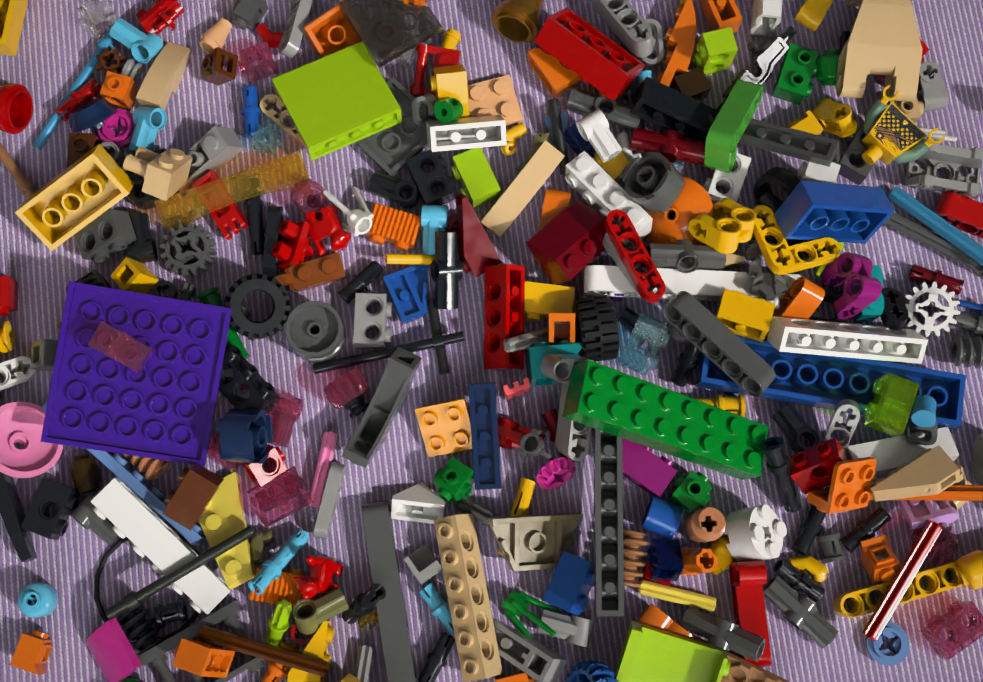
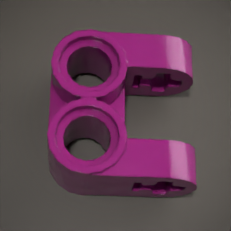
(859, 285)

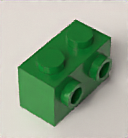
(795, 74)

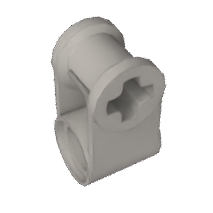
(931, 87)

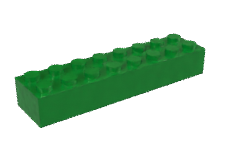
(664, 420)

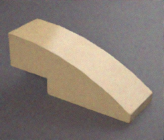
(164, 76)

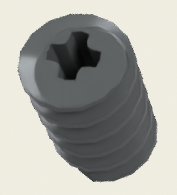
(967, 349)

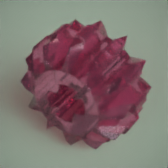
(346, 388)
(943, 547)

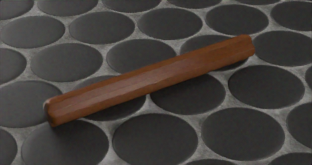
(263, 650)

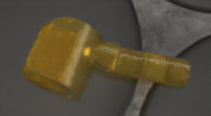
(371, 618)

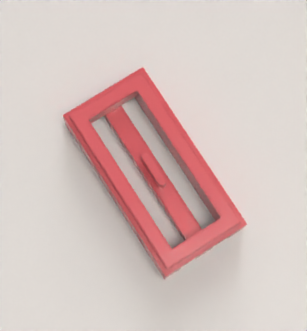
(516, 390)

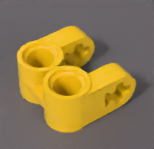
(729, 226)

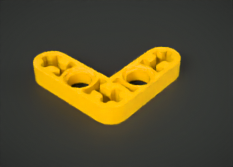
(790, 253)

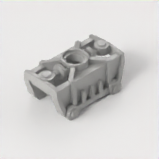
(948, 159)

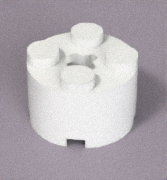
(754, 533)

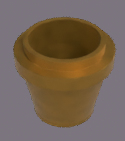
(518, 19)

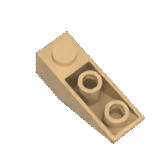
(925, 476)

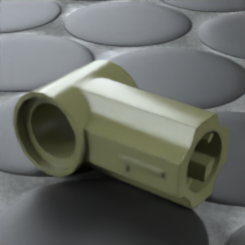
(318, 610)

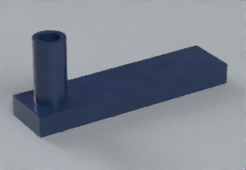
(485, 436)

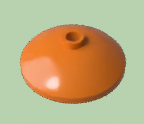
(689, 204)

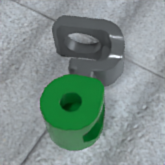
(444, 110)

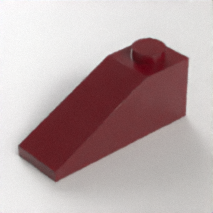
(474, 244)

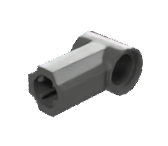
(90, 520)

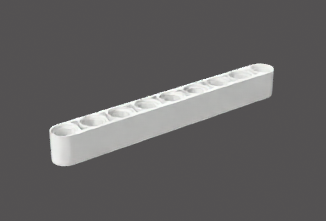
(701, 284)

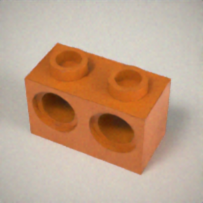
(203, 658)

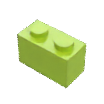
(475, 176)

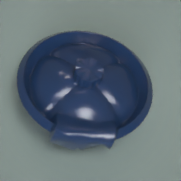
(91, 114)

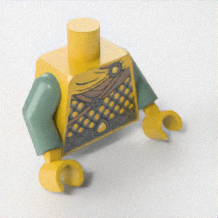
(893, 135)

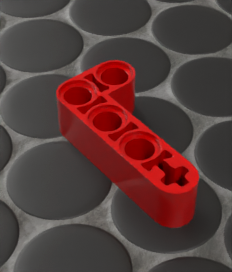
(961, 212)
(749, 604)

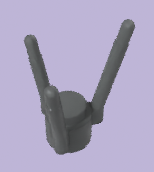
(534, 445)

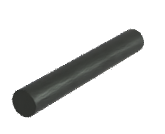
(558, 132)
(436, 329)

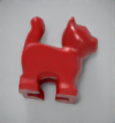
(327, 226)
(320, 576)

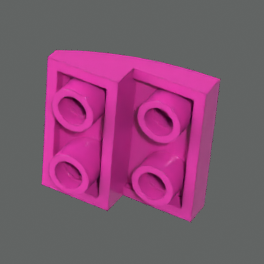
(113, 651)

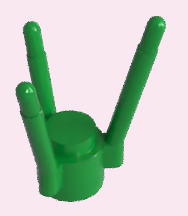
(516, 604)

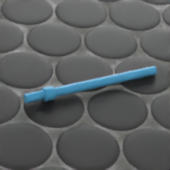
(80, 81)

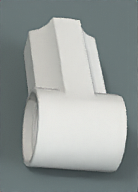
(596, 130)

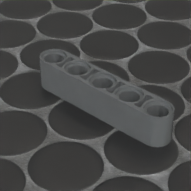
(719, 343)

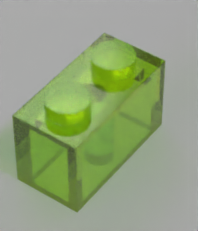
(891, 404)

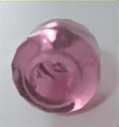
(308, 196)

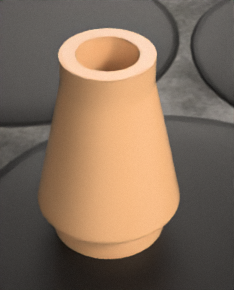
(215, 36)

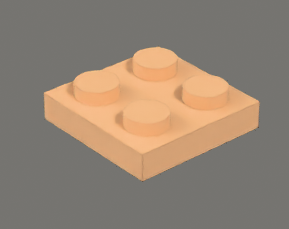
(495, 98)

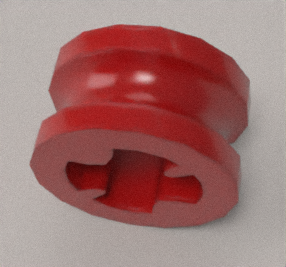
(301, 641)

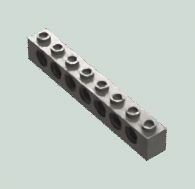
(608, 525)

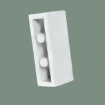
(466, 133)

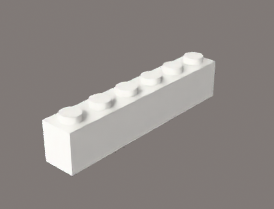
(159, 543)

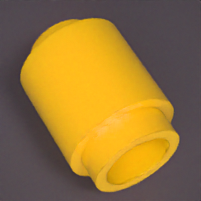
(723, 555)

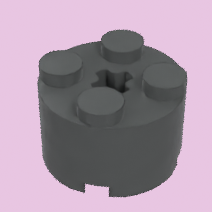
(653, 182)

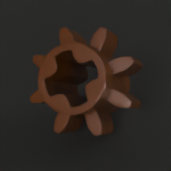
(108, 56)

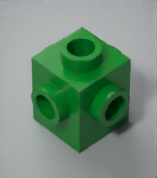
(454, 481)
(684, 497)

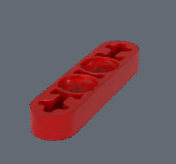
(639, 254)

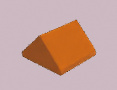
(330, 32)

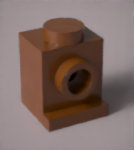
(213, 64)

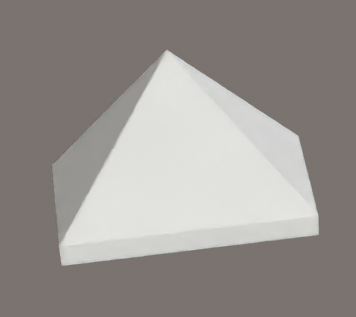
(417, 505)

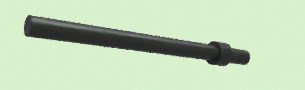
(134, 599)

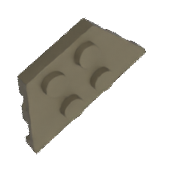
(534, 540)

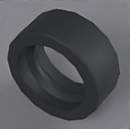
(783, 177)

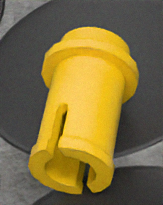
(451, 39)

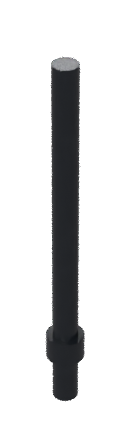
(437, 341)

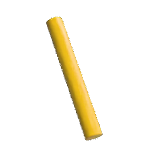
(418, 259)

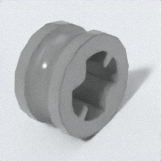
(132, 69)

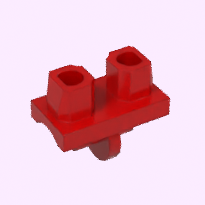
(160, 16)
(296, 244)

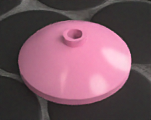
(24, 424)

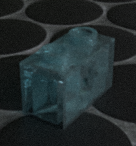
(644, 330)

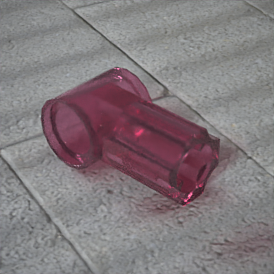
(284, 417)

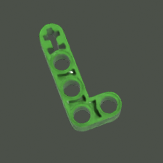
(731, 124)

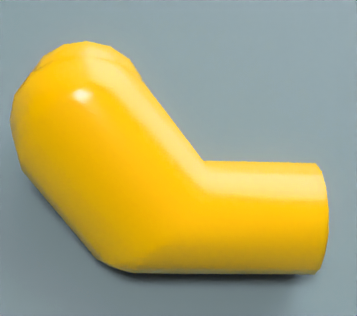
(511, 137)
(812, 565)

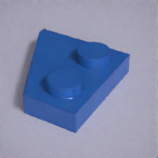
(408, 292)

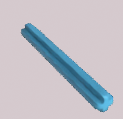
(937, 224)

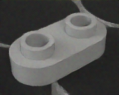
(658, 46)

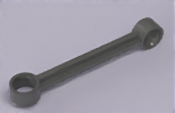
(932, 240)

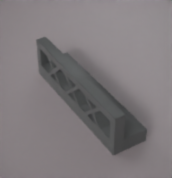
(791, 142)

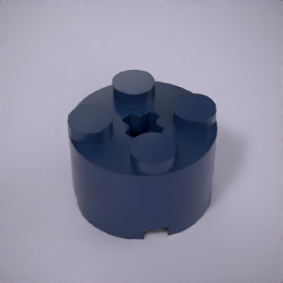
(245, 435)

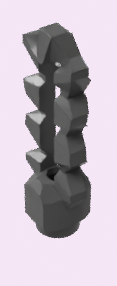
(778, 282)

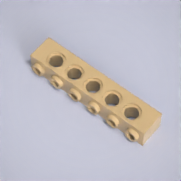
(468, 597)

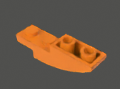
(680, 43)

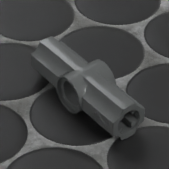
(586, 103)
(685, 256)
(800, 612)
(723, 633)

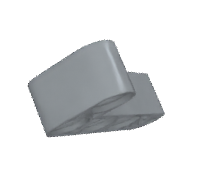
(626, 25)
(571, 438)

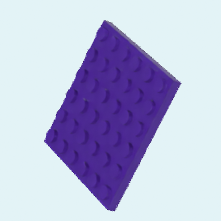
(146, 413)

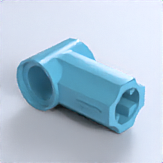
(142, 46)
(148, 123)
(433, 219)

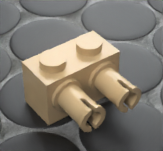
(162, 172)

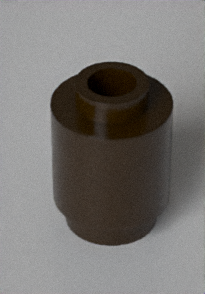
(85, 473)

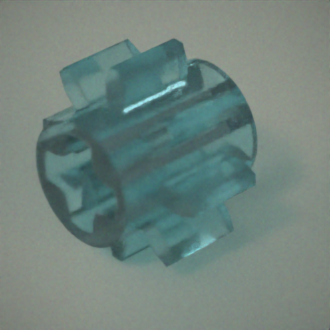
(271, 145)

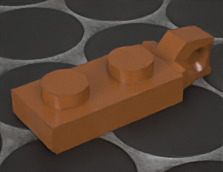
(313, 273)

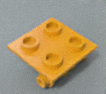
(445, 427)

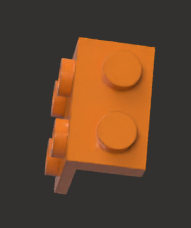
(848, 488)

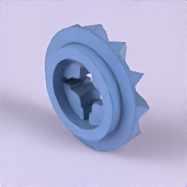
(899, 645)

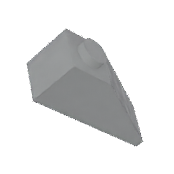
(528, 654)

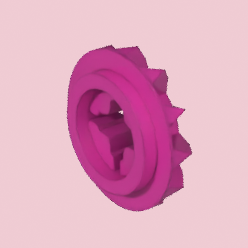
(124, 137)
(564, 470)

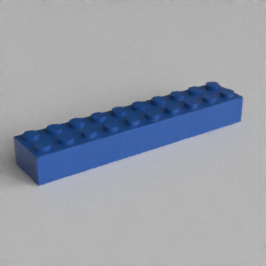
(827, 380)

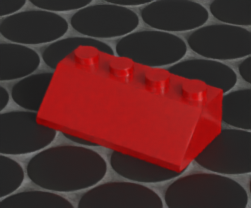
(588, 53)

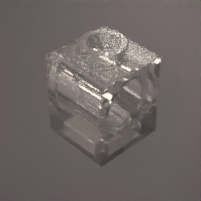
(97, 17)

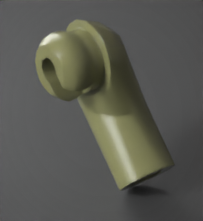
(258, 544)

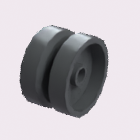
(311, 317)

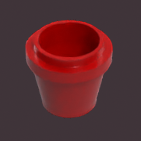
(15, 108)

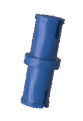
(250, 110)

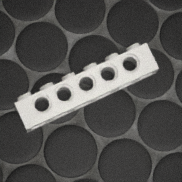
(846, 340)

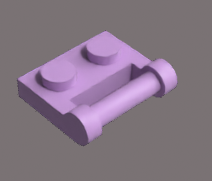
(920, 512)

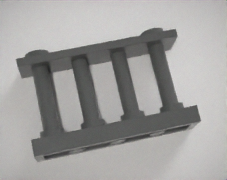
(229, 616)

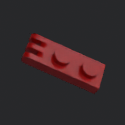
(226, 216)

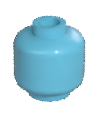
(42, 593)

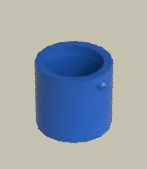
(662, 517)

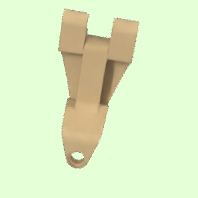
(881, 43)

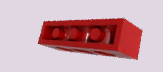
(503, 315)

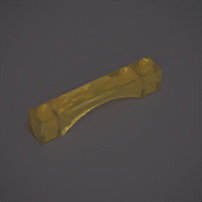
(209, 197)

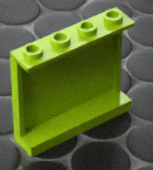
(337, 100)
(668, 657)

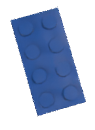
(833, 211)

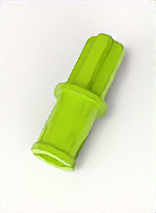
(278, 623)

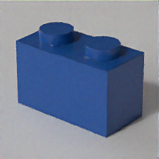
(571, 584)

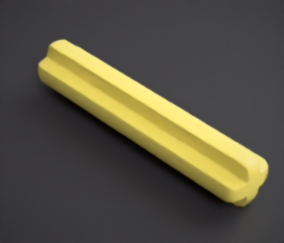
(677, 595)

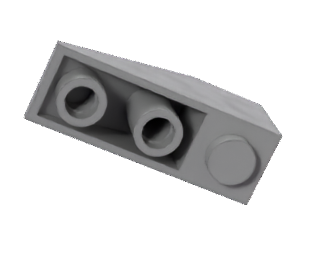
(212, 152)

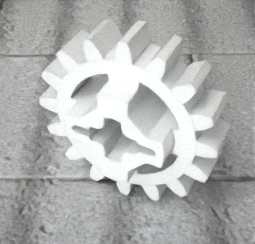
(932, 296)

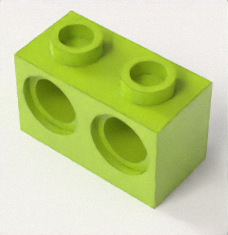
(715, 51)

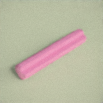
(322, 467)

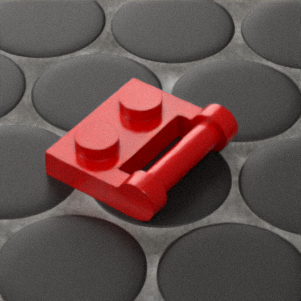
(442, 58)

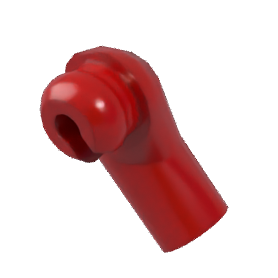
(272, 38)

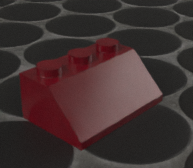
(568, 242)

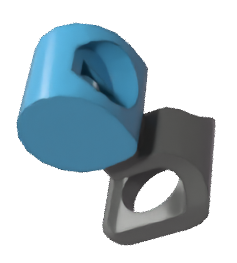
(923, 419)

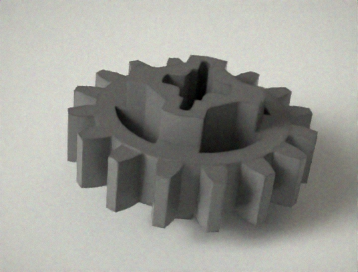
(193, 240)

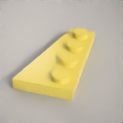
(222, 520)

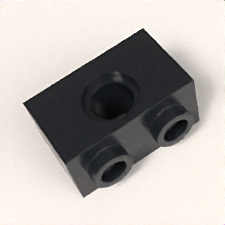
(38, 518)

